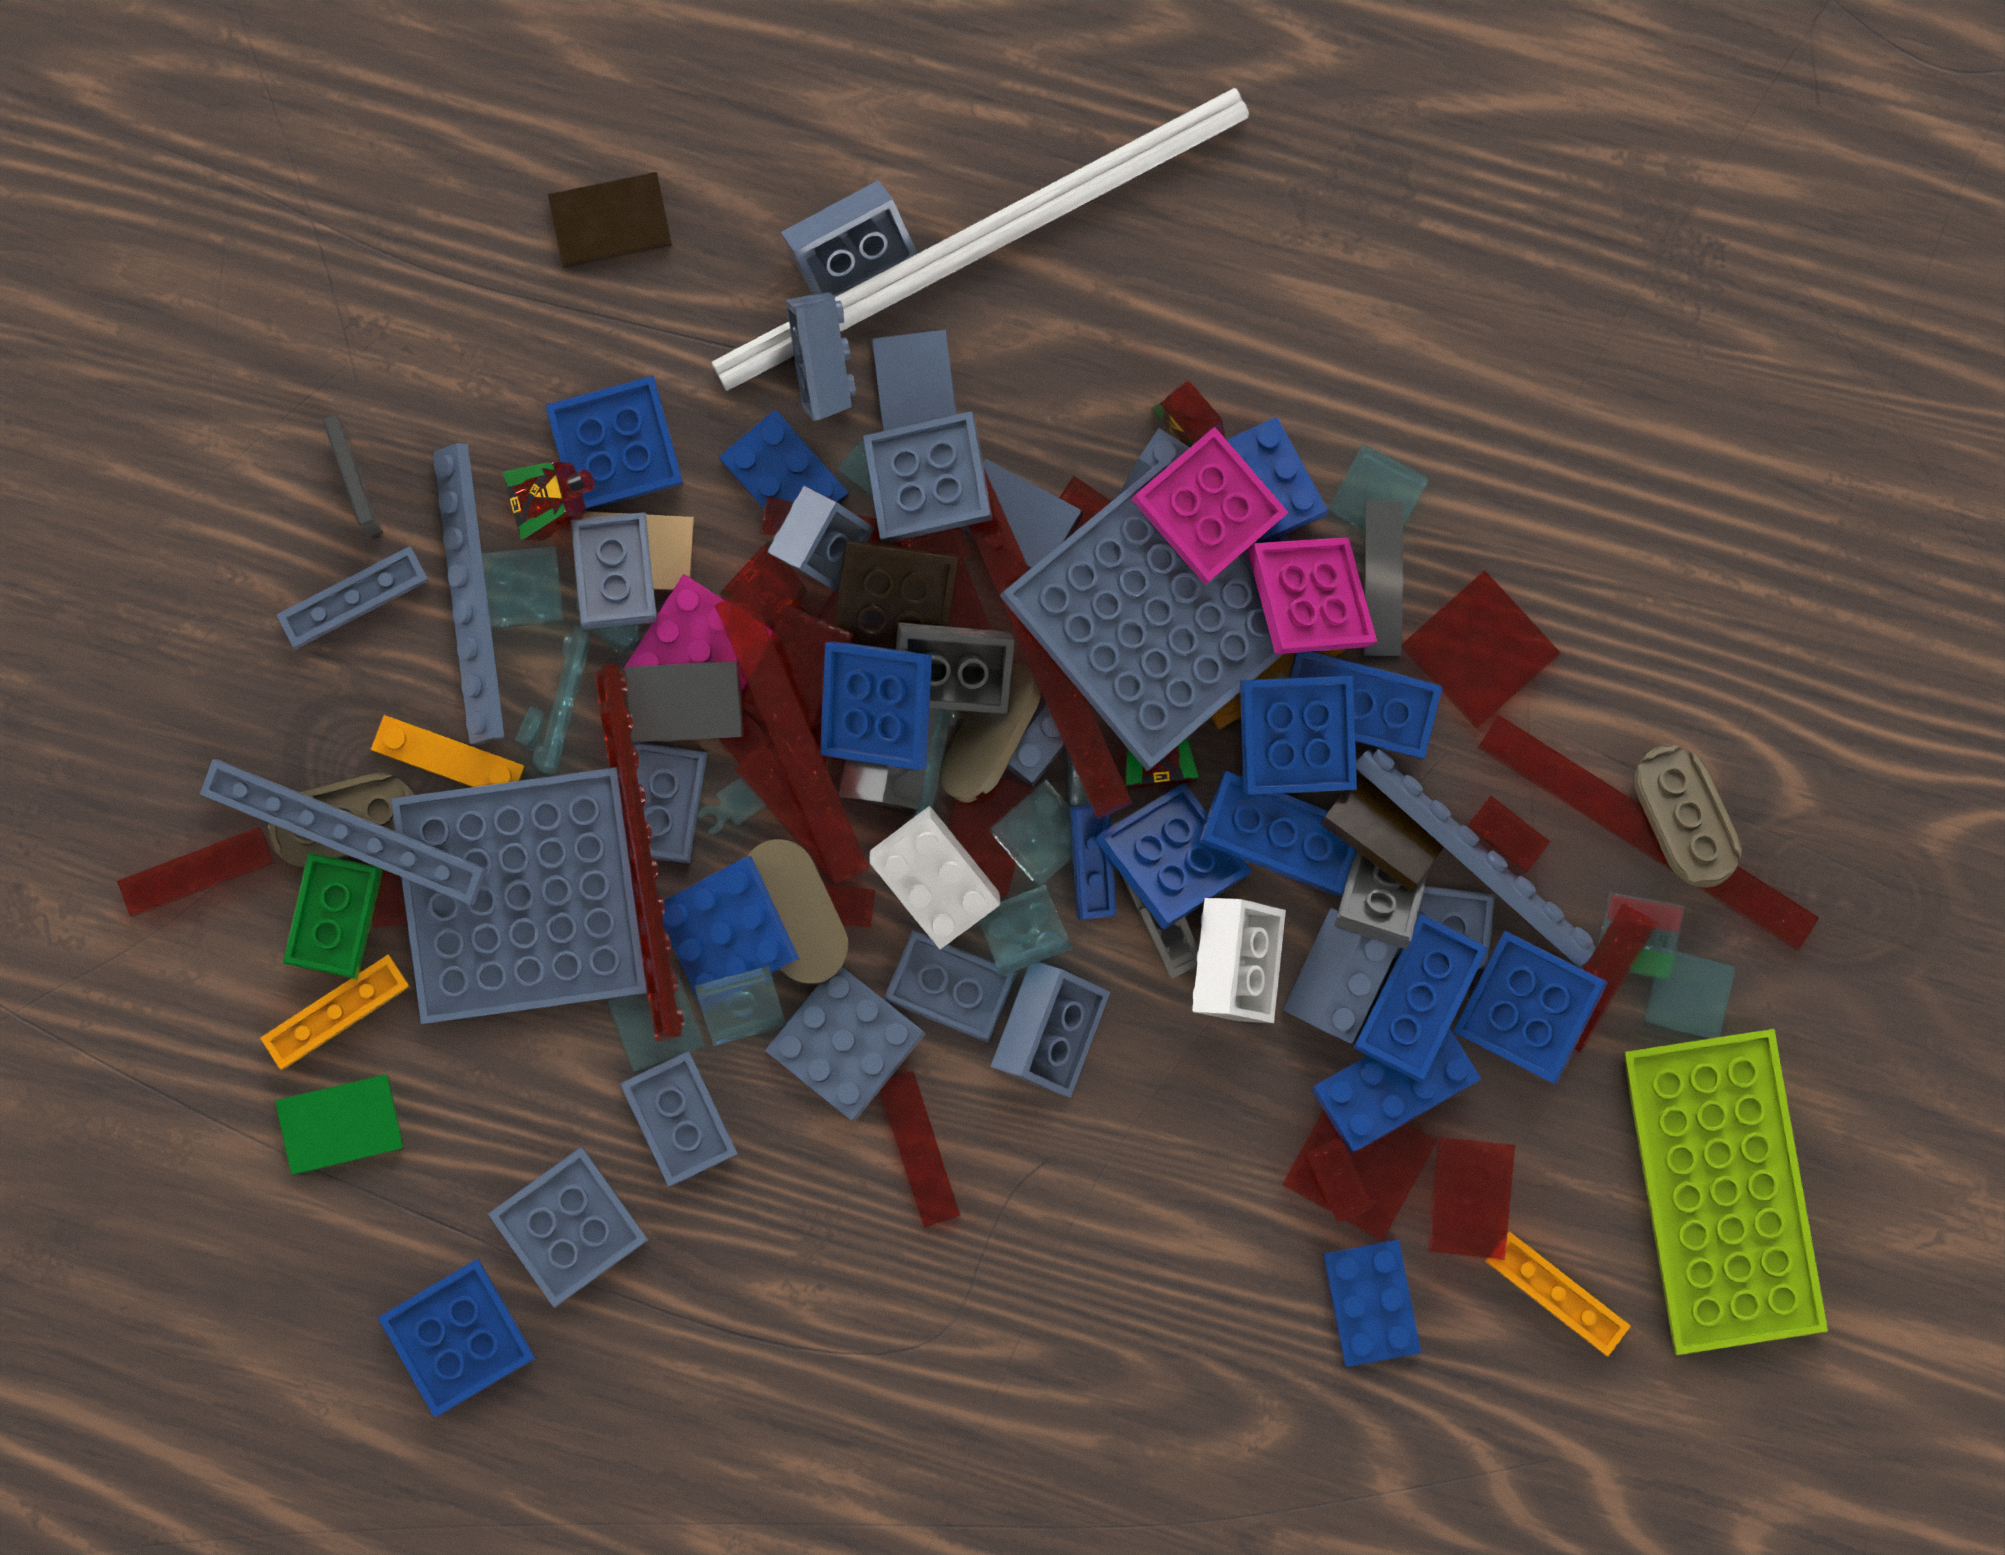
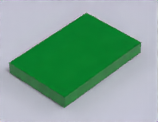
(332, 916)
(339, 1124)

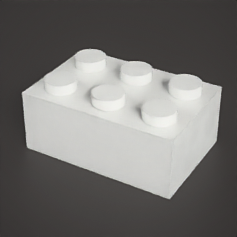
(934, 877)
(1238, 960)

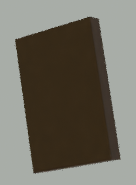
(609, 219)
(1382, 833)

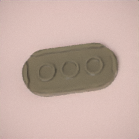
(989, 740)
(362, 796)
(1687, 816)
(803, 910)

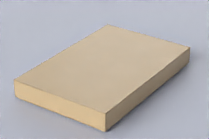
(669, 547)

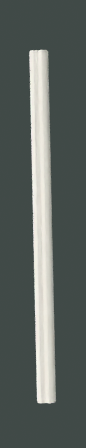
(997, 230)

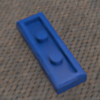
(1091, 865)

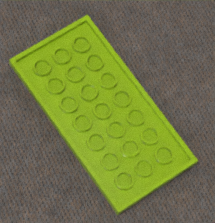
(1724, 1192)

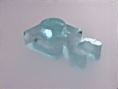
(736, 803)

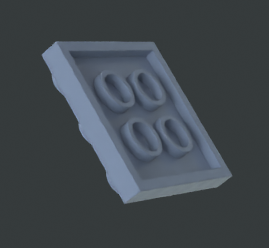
(927, 477)
(845, 1043)
(568, 1227)

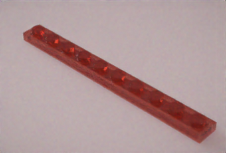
(1066, 703)
(1629, 822)
(650, 907)

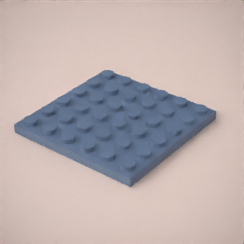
(1142, 628)
(552, 907)

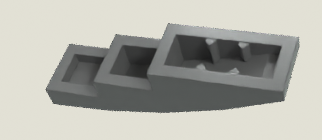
(1384, 575)
(1174, 944)

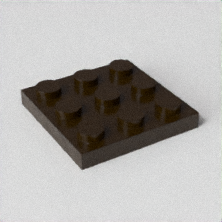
(892, 587)

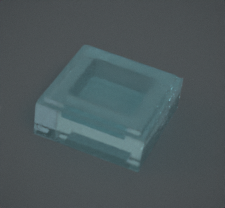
(531, 728)

